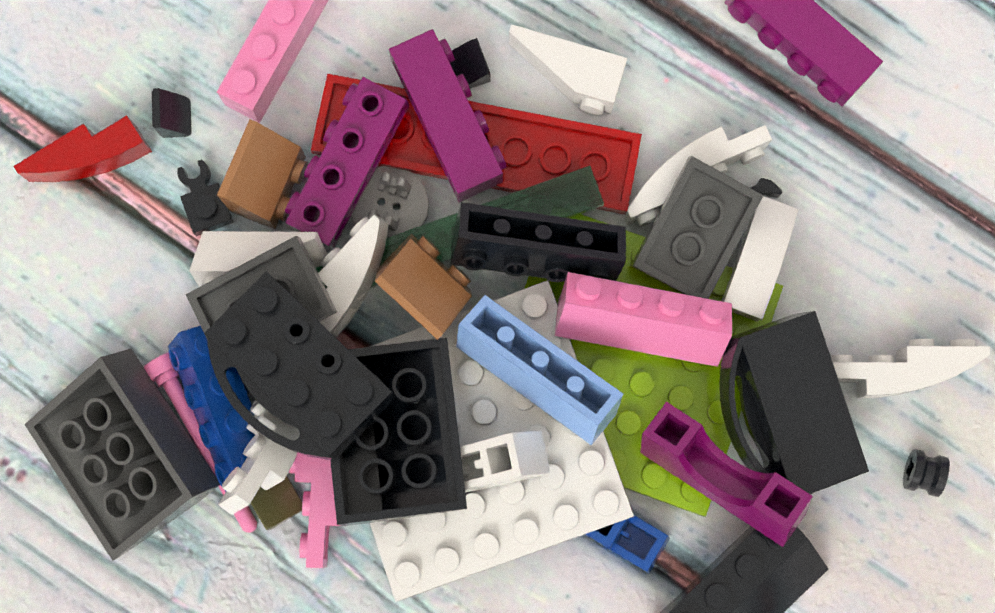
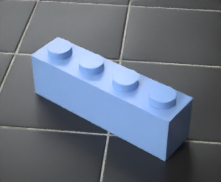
(538, 369)

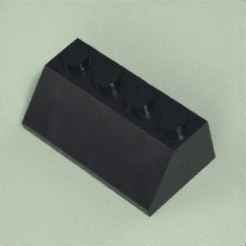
(753, 577)

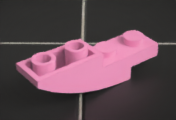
(316, 504)

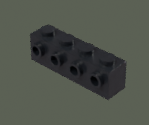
(536, 244)

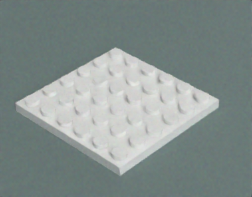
(514, 517)

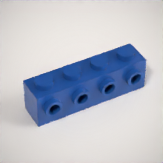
(219, 423)

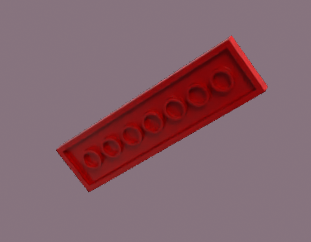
(531, 145)

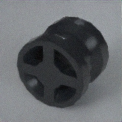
(926, 473)

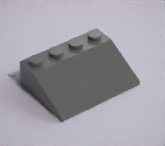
(121, 452)

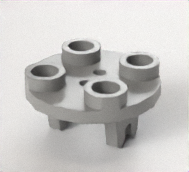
(394, 187)

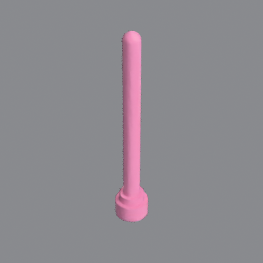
(162, 372)

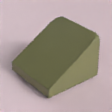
(277, 504)

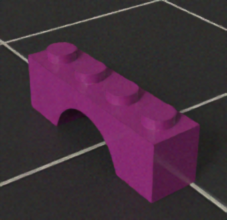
(757, 498)

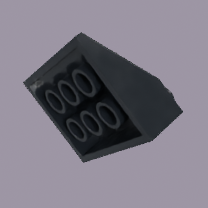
(411, 452)

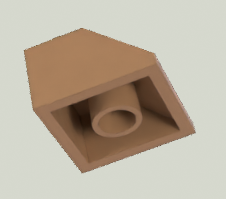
(262, 175)
(424, 284)

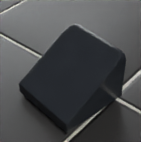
(471, 63)
(171, 114)

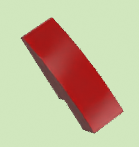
(85, 154)

